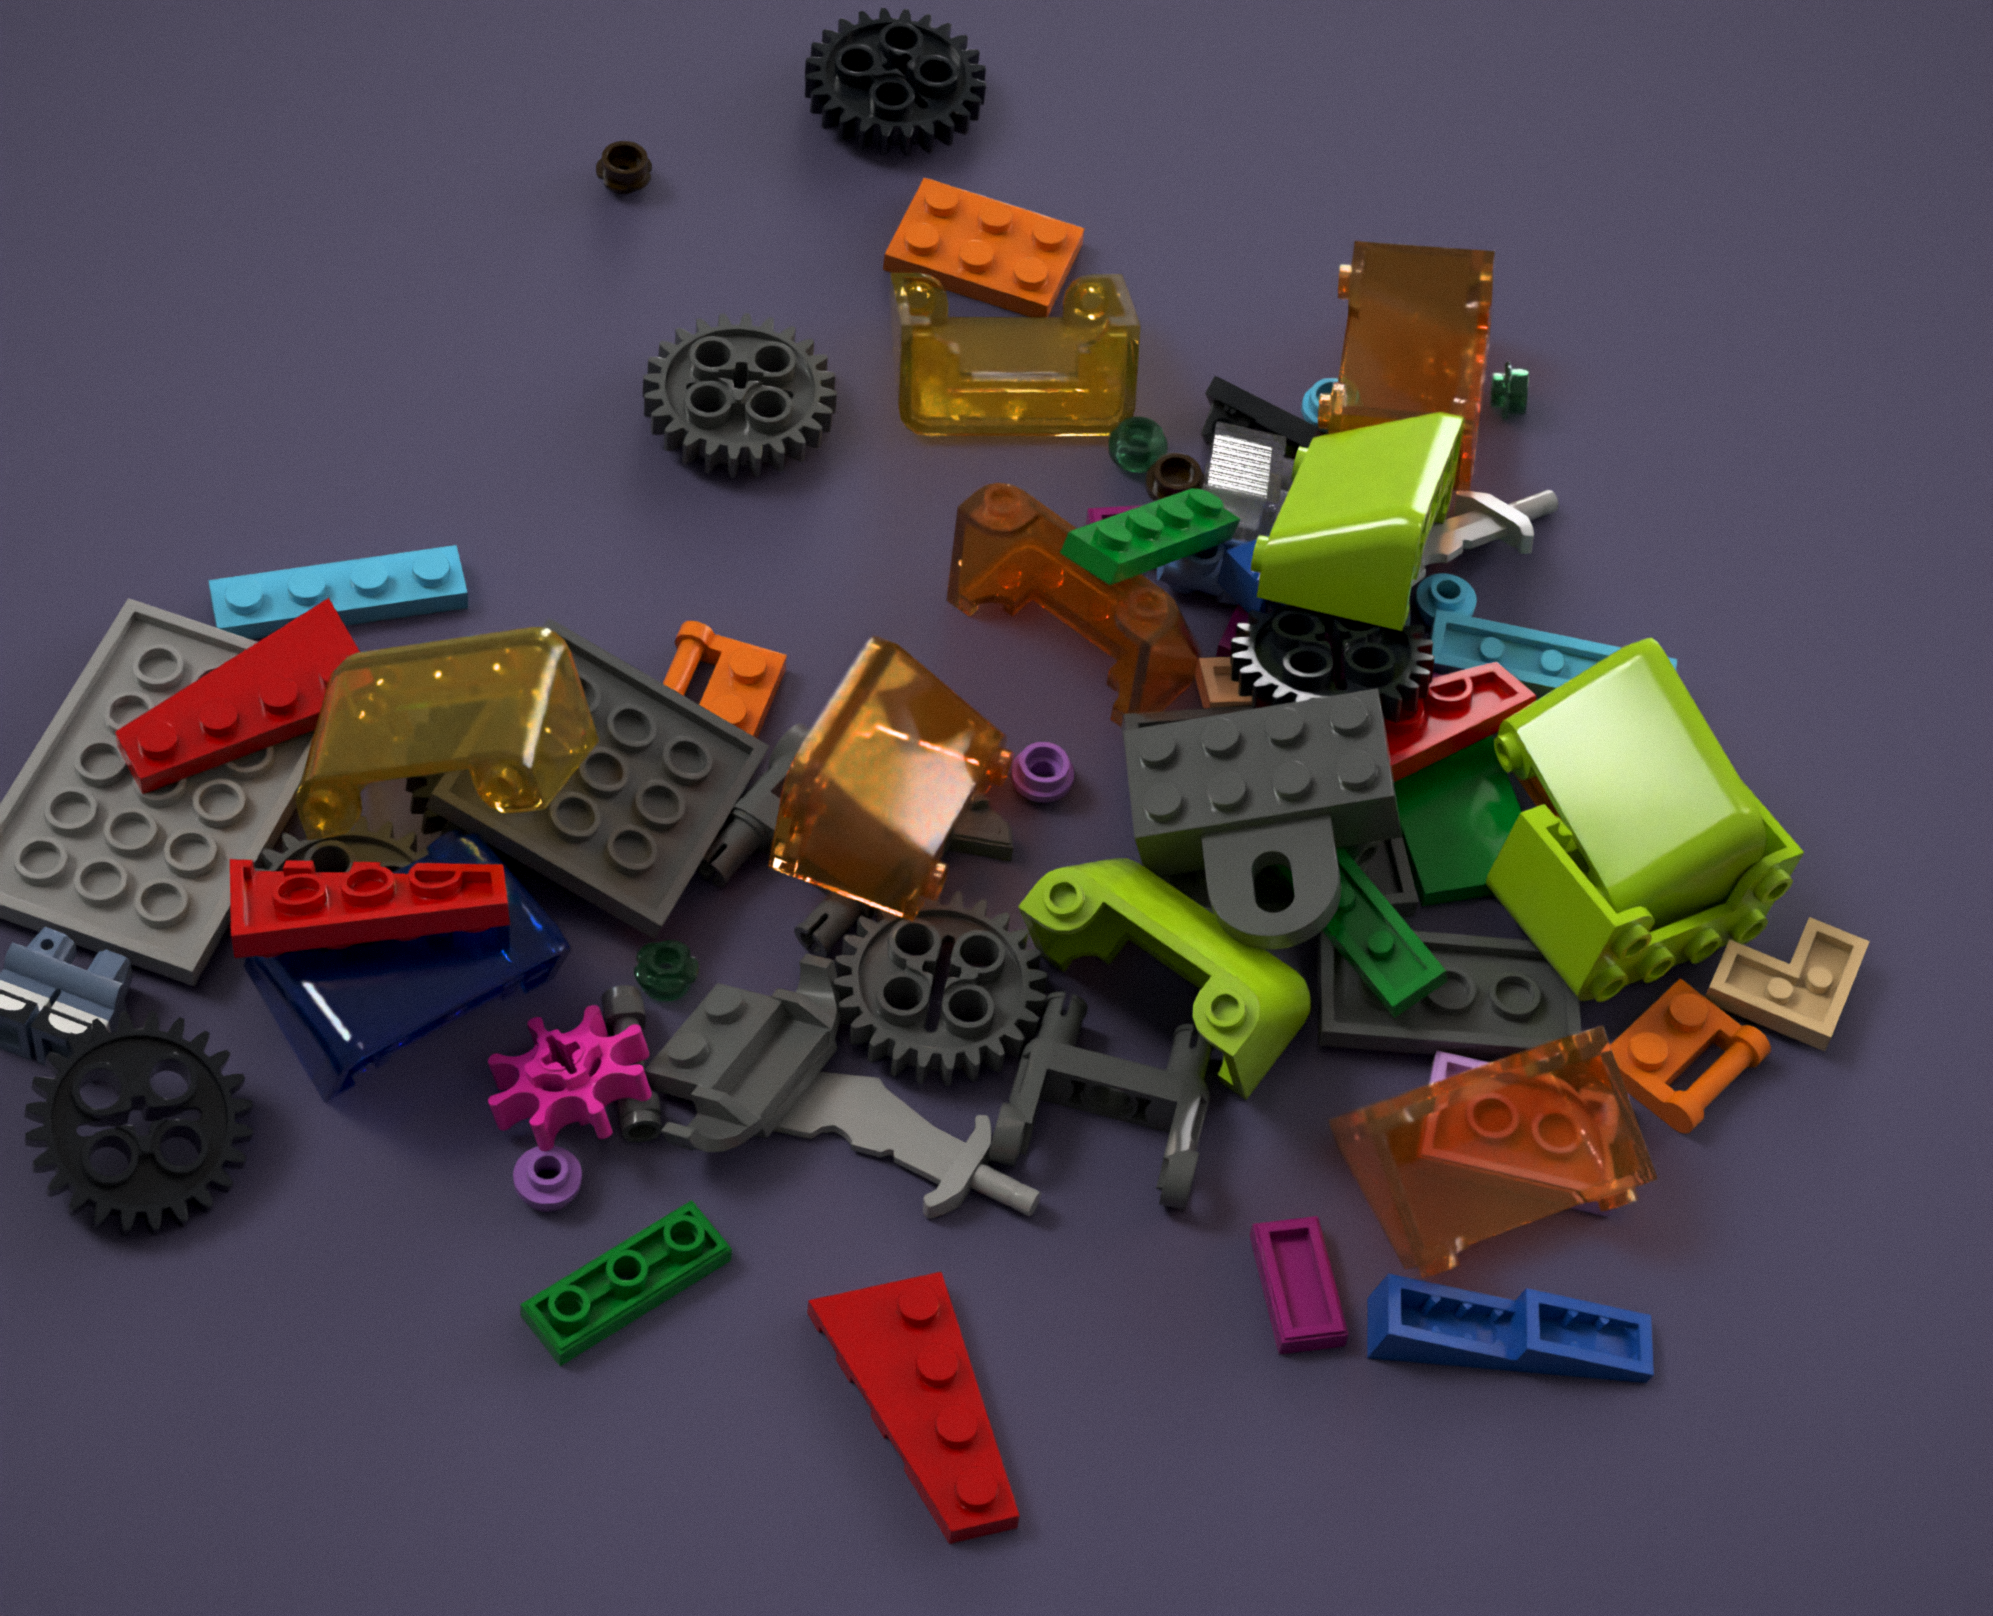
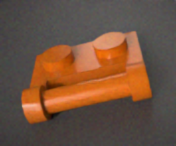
(742, 680)
(1670, 1040)

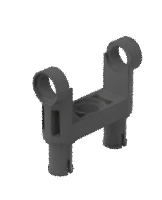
(752, 829)
(1110, 1087)

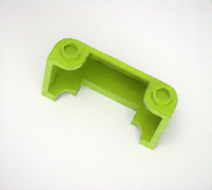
(1360, 518)
(1639, 784)
(1247, 996)

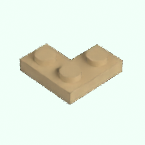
(1794, 997)

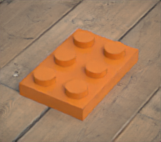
(985, 248)

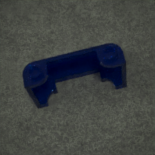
(379, 996)

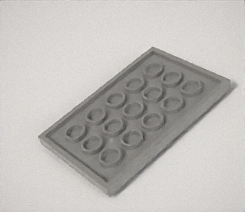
(125, 864)

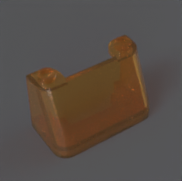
(1413, 340)
(1011, 555)
(885, 783)
(1496, 1148)

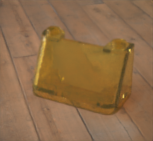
(1015, 371)
(476, 702)

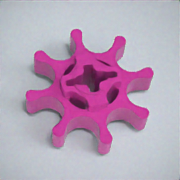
(569, 1077)

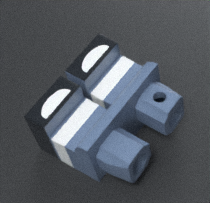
(50, 997)

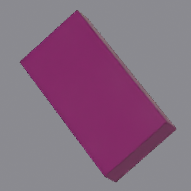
(1298, 1285)

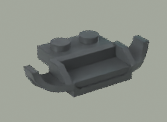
(748, 1057)

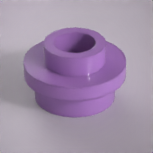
(1047, 760)
(547, 1194)

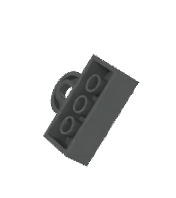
(1260, 794)

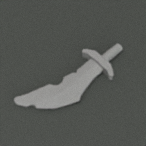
(1483, 520)
(884, 1125)

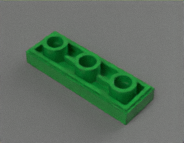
(598, 1303)

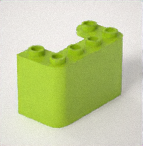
(1591, 946)

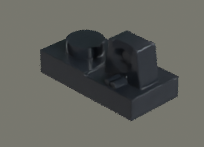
(1243, 409)

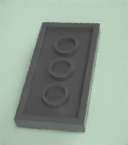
(1494, 1002)

